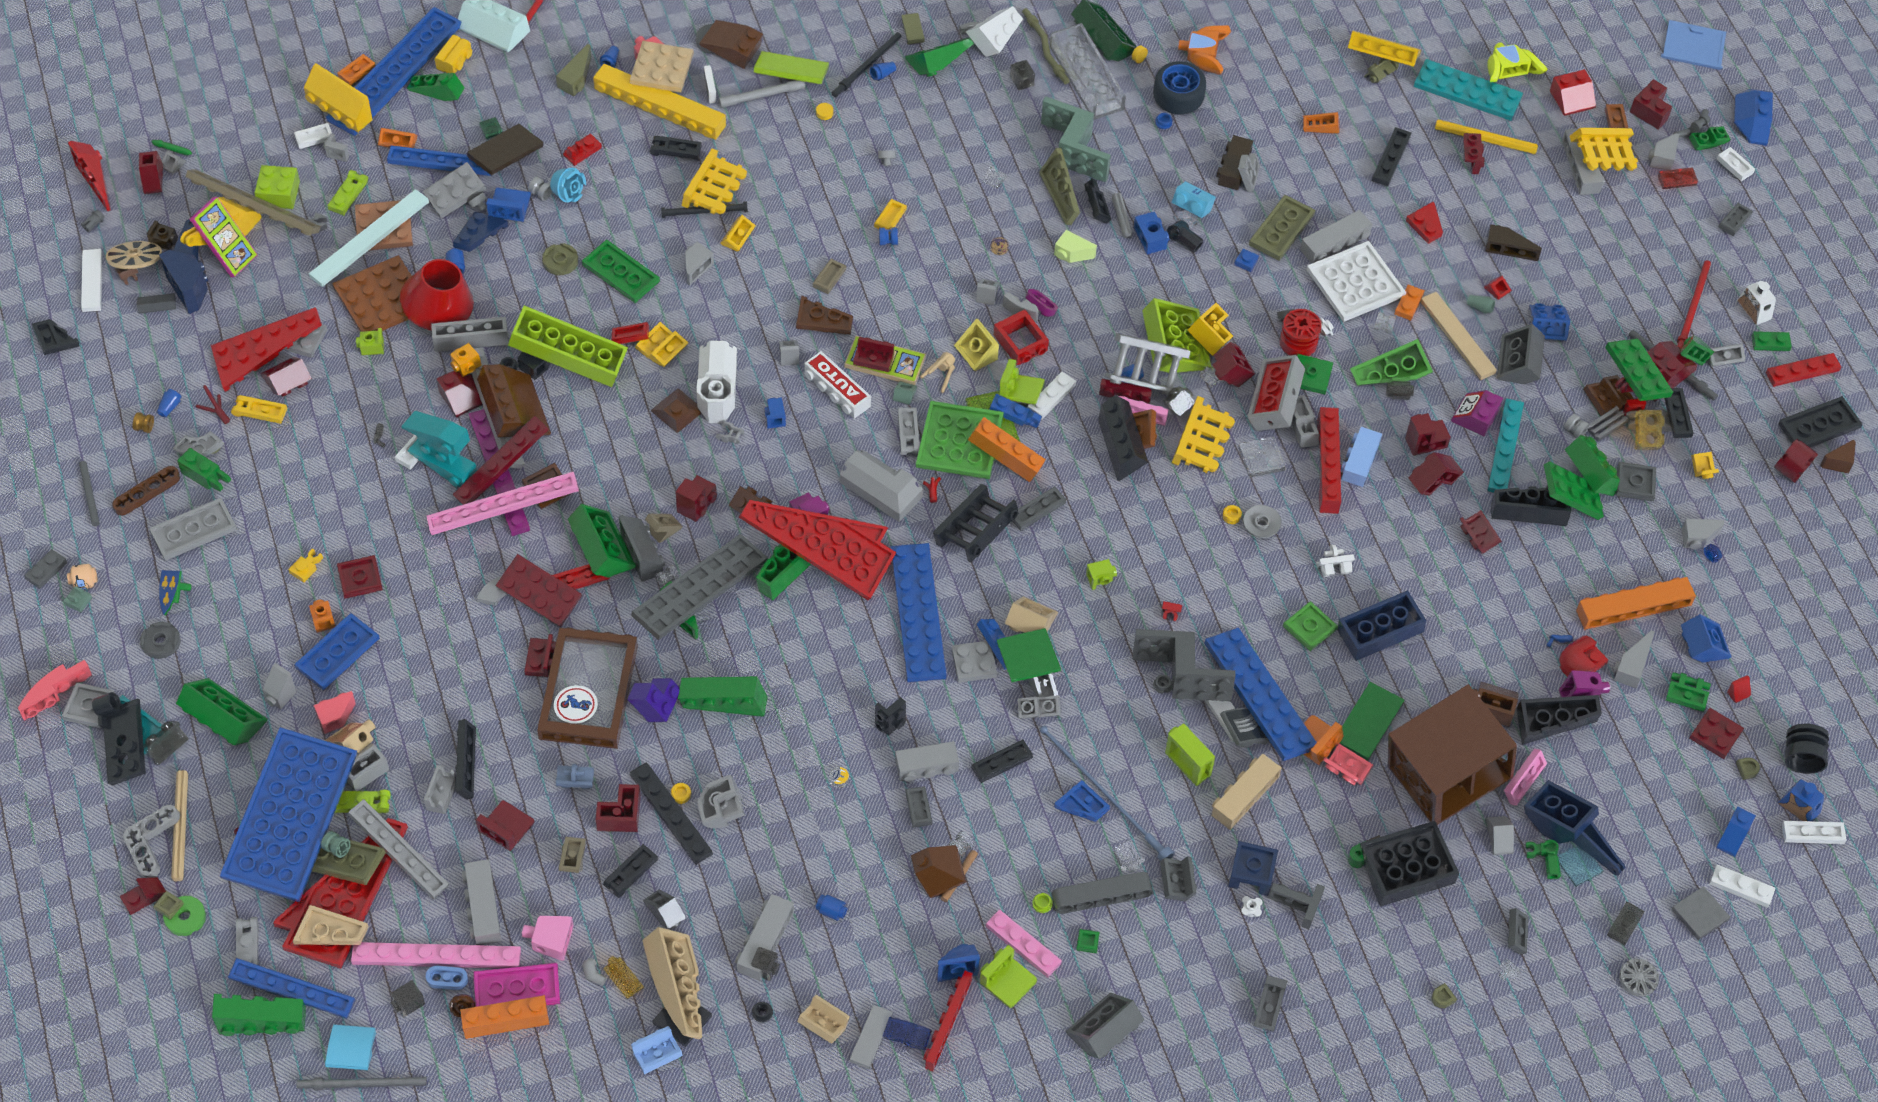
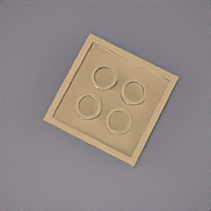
(661, 66)

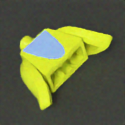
(1512, 61)

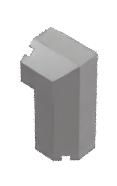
(880, 485)

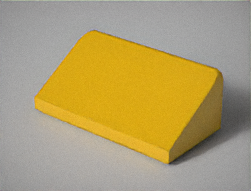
(738, 233)

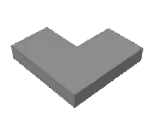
(1249, 170)

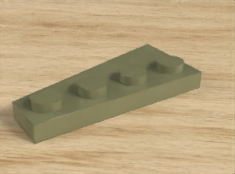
(1058, 182)

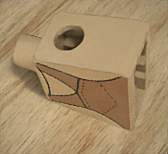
(354, 735)

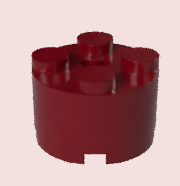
(1795, 460)

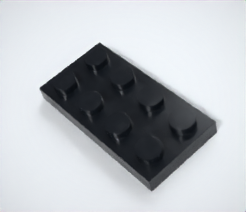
(1821, 422)

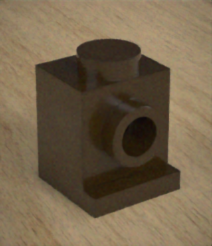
(162, 235)

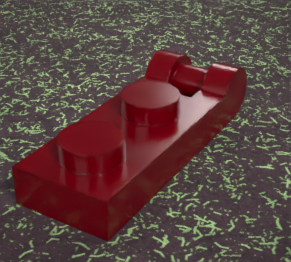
(1130, 391)

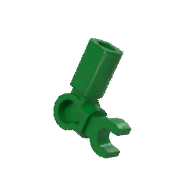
(1549, 850)

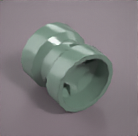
(334, 843)

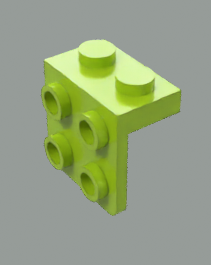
(1006, 977)

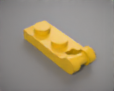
(259, 409)

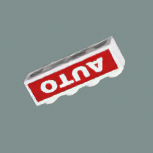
(837, 385)

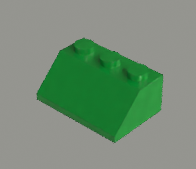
(1593, 465)

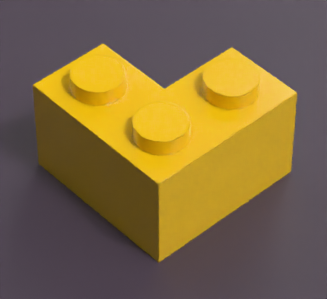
(1210, 331)

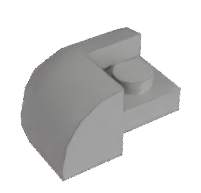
(720, 803)

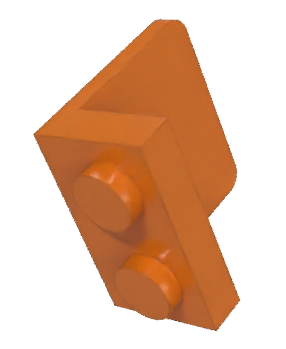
(1325, 736)

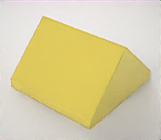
(977, 346)

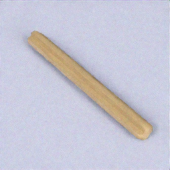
(180, 827)

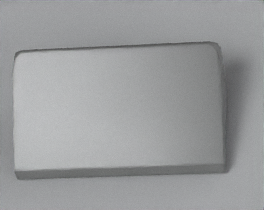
(1727, 355)

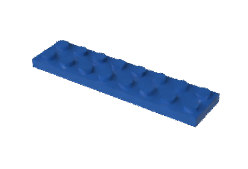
(918, 613)
(1261, 694)

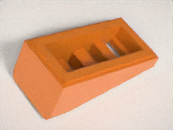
(1332, 123)

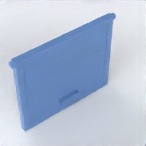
(1694, 45)

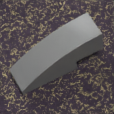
(1304, 425)

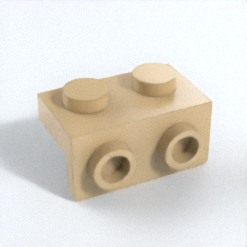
(824, 1019)

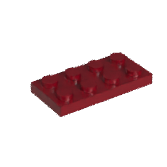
(538, 590)

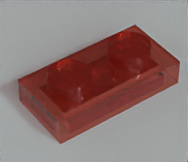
(1677, 178)

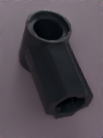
(1185, 235)

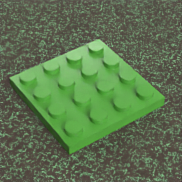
(946, 442)

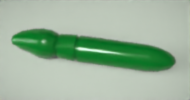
(175, 148)

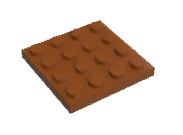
(374, 295)

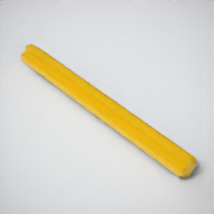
(1487, 136)

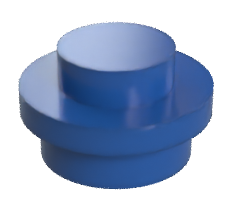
(1163, 121)

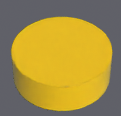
(1139, 54)
(824, 111)
(1232, 514)
(681, 793)

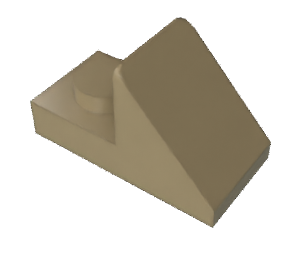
(662, 526)
(572, 855)

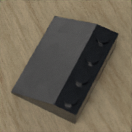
(1408, 863)

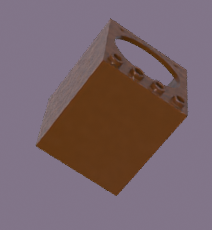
(1451, 755)

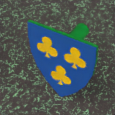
(170, 589)

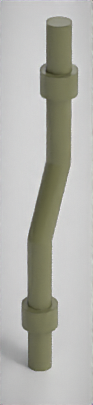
(1034, 23)

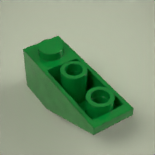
(438, 86)

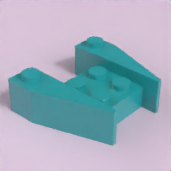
(440, 446)

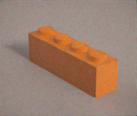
(1006, 449)
(504, 1017)

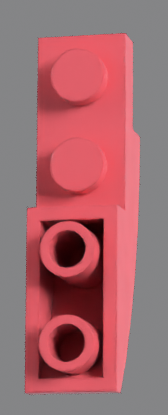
(45, 691)

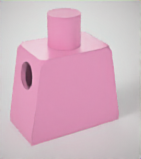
(550, 935)

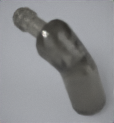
(378, 433)

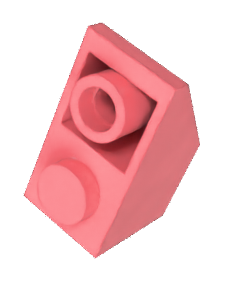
(335, 711)

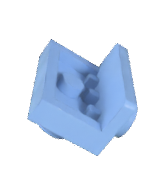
(656, 1050)

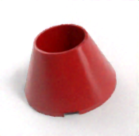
(429, 305)

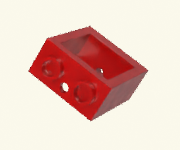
(1014, 323)

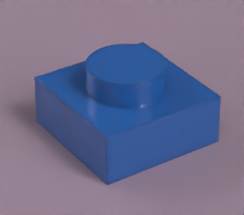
(1246, 260)

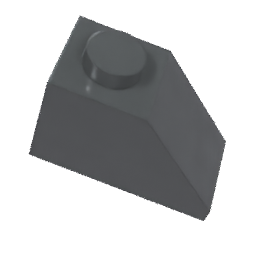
(665, 909)

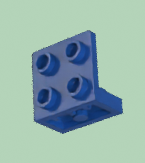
(509, 204)
(1551, 320)

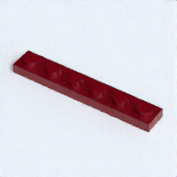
(500, 461)

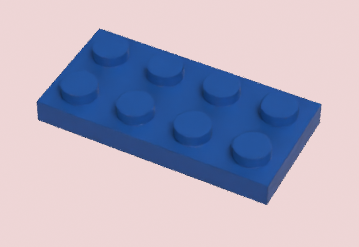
(336, 651)

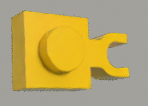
(304, 568)

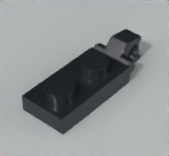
(1097, 201)

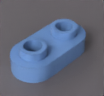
(447, 977)

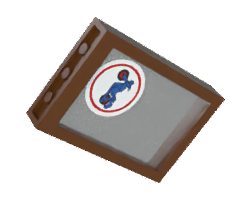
(588, 688)

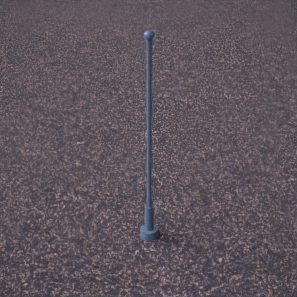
(1163, 852)

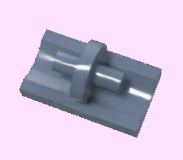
(575, 776)

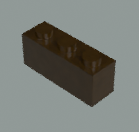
(1229, 173)

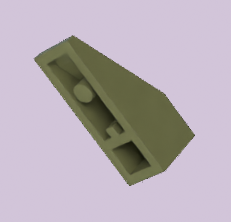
(574, 74)

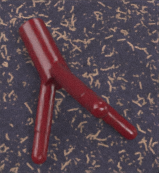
(218, 408)

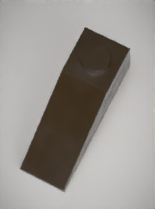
(1509, 243)

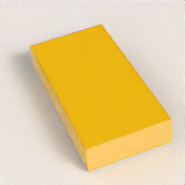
(890, 215)

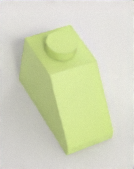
(1074, 248)

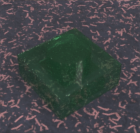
(490, 128)

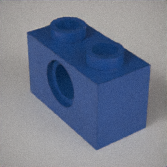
(1151, 232)

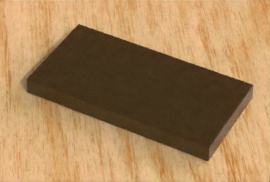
(505, 149)

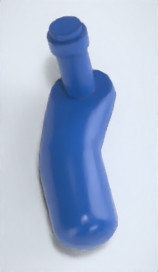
(1559, 638)

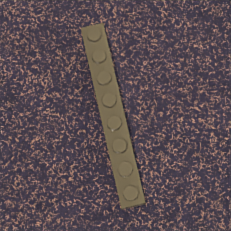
(246, 199)

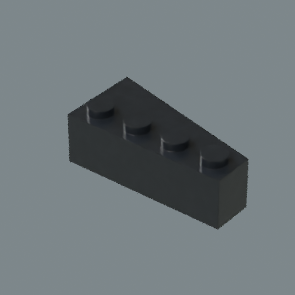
(1530, 506)
(1556, 715)

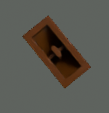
(1840, 458)

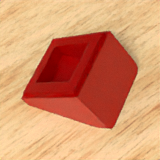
(1498, 287)
(1740, 689)

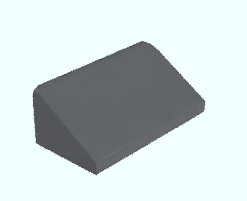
(156, 303)

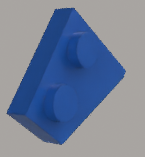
(1082, 802)

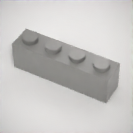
(1586, 180)
(1336, 237)
(475, 332)
(482, 902)
(766, 933)

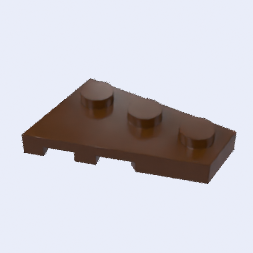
(820, 318)

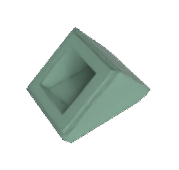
(904, 392)

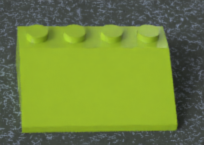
(1169, 324)

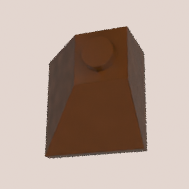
(677, 410)
(938, 869)

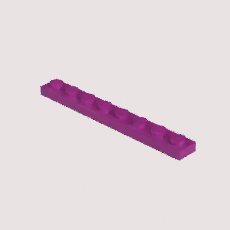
(515, 519)

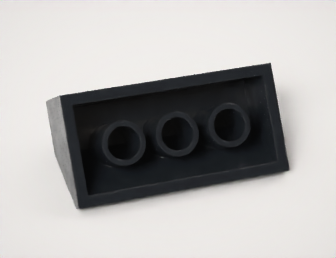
(1121, 437)

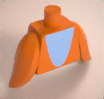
(1203, 47)

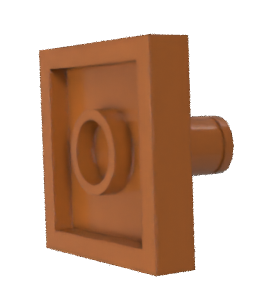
(1146, 426)

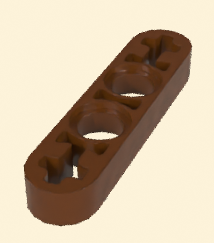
(148, 493)

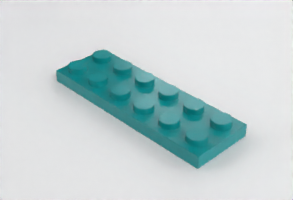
(1468, 89)

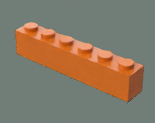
(1635, 603)

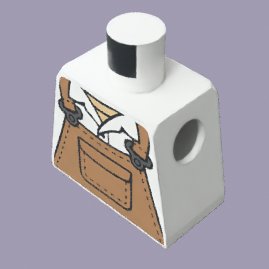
(1758, 302)

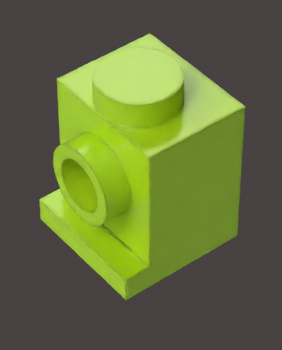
(371, 342)
(1100, 573)

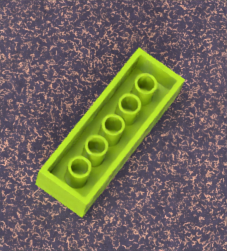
(567, 346)

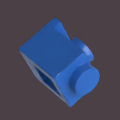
(775, 413)

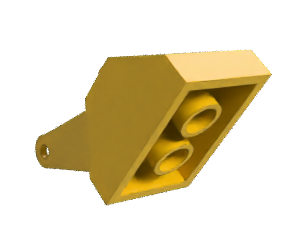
(243, 216)

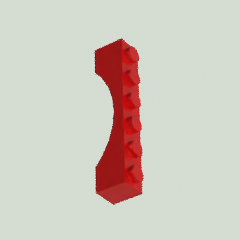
(1329, 460)

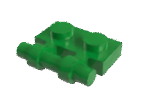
(1687, 695)

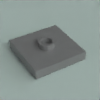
(1636, 481)

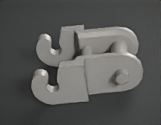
(725, 438)

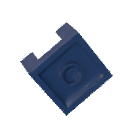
(1253, 866)

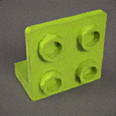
(1020, 387)

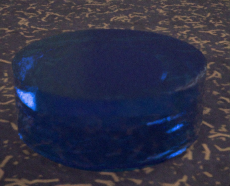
(1712, 553)

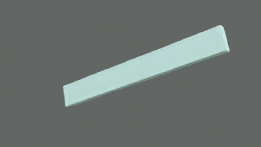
(368, 238)

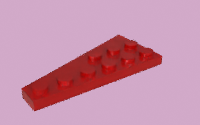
(257, 347)

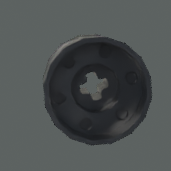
(1807, 748)

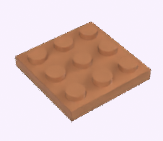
(370, 212)

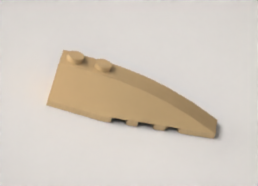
(674, 975)

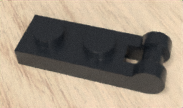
(675, 147)
(630, 870)

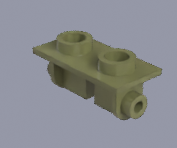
(1376, 71)

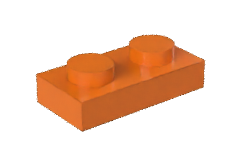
(356, 69)
(1409, 302)

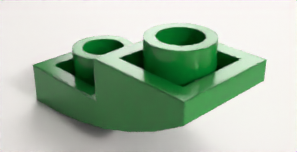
(1711, 138)

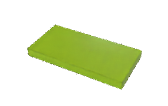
(791, 67)

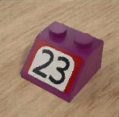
(1478, 411)

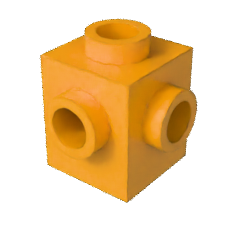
(465, 360)

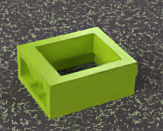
(1189, 754)

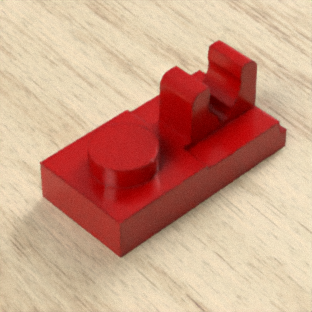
(582, 149)

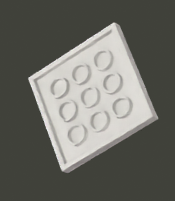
(1356, 281)

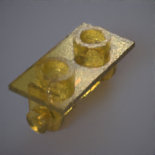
(623, 977)

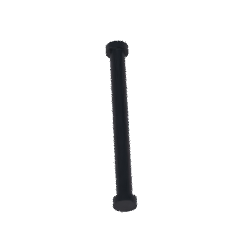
(700, 210)

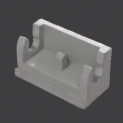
(440, 790)

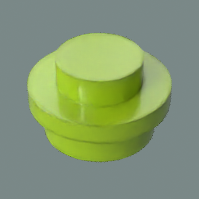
(1042, 903)

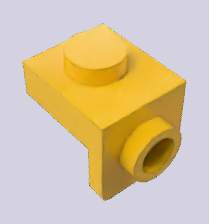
(1704, 465)

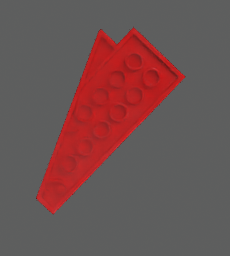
(836, 545)

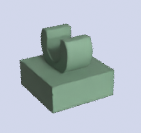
(77, 599)

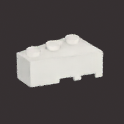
(995, 31)

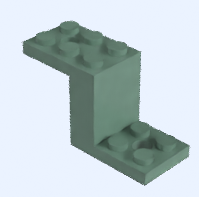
(1077, 130)

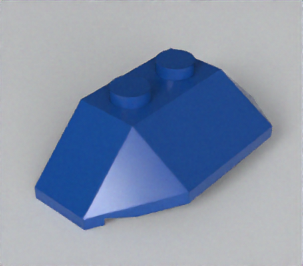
(1754, 115)

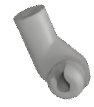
(963, 28)
(591, 974)

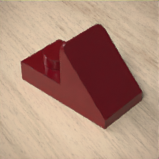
(146, 893)

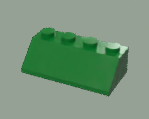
(600, 541)
(220, 711)

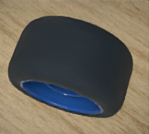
(1179, 87)

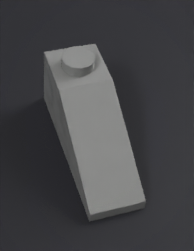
(1632, 663)

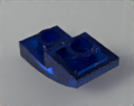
(907, 1033)

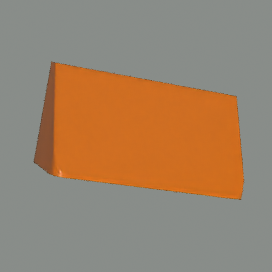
(396, 138)

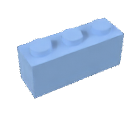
(1360, 456)

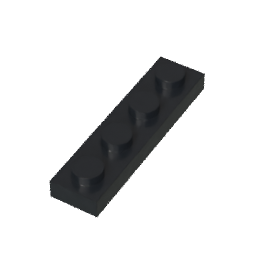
(1391, 156)
(465, 759)

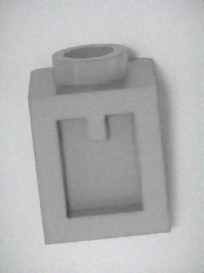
(336, 150)

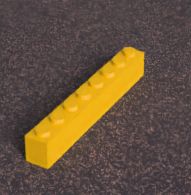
(660, 102)

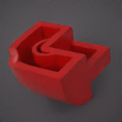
(1582, 656)

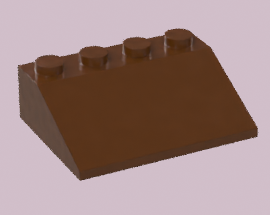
(509, 399)

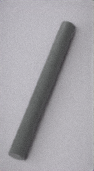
(89, 493)

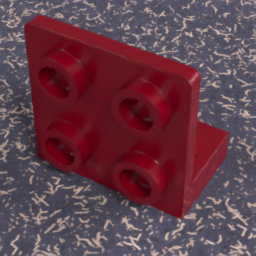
(505, 825)

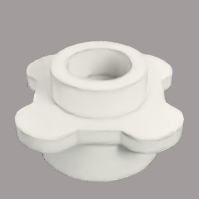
(1326, 327)
(1247, 910)

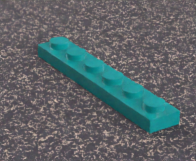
(1505, 445)

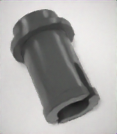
(93, 220)

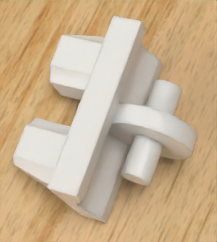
(1343, 562)

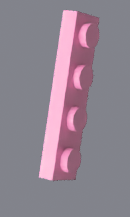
(1023, 943)

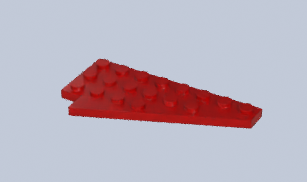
(337, 896)

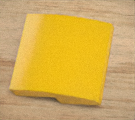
(661, 345)

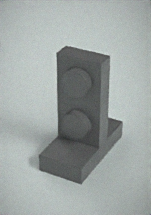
(1298, 900)
(1270, 1003)

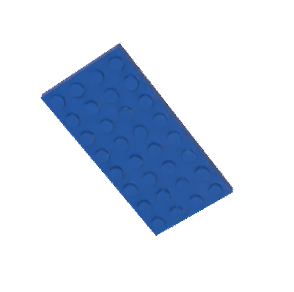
(288, 814)

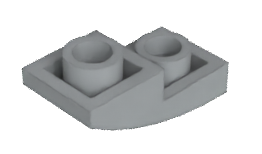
(1014, 306)
(1039, 707)

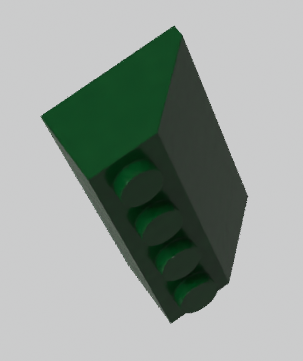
(1103, 31)

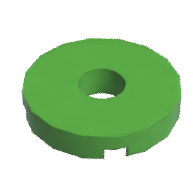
(190, 925)

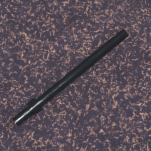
(846, 82)

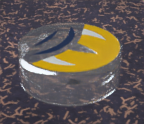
(839, 777)

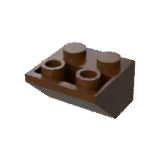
(1499, 701)

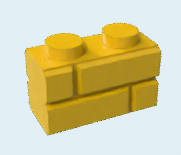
(453, 55)

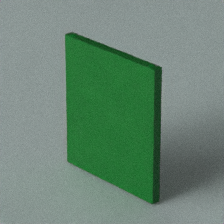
(1028, 655)

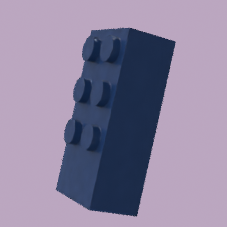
(1381, 625)

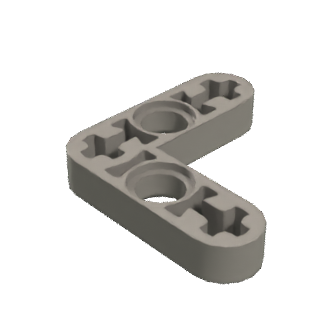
(143, 835)

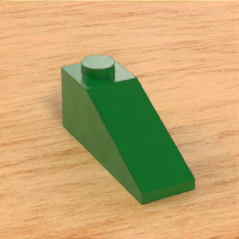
(1696, 350)

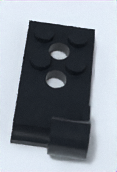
(121, 722)

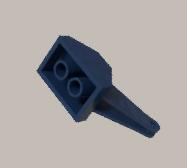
(185, 272)
(1569, 818)

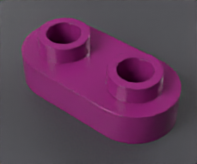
(1043, 303)

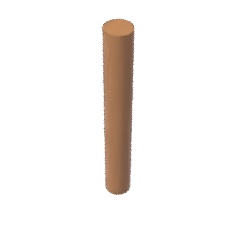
(966, 865)

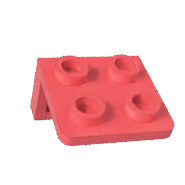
(1349, 764)

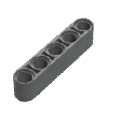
(1102, 892)

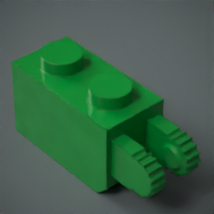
(202, 470)

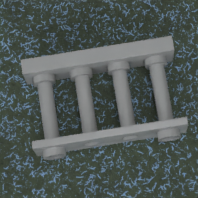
(1142, 347)

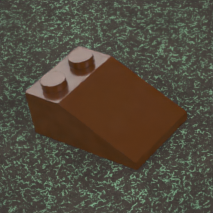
(732, 42)

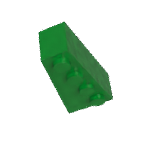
(780, 571)
(724, 695)
(258, 1015)

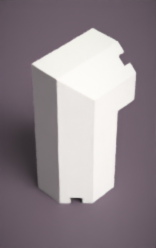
(717, 381)

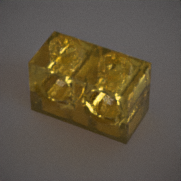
(1643, 429)

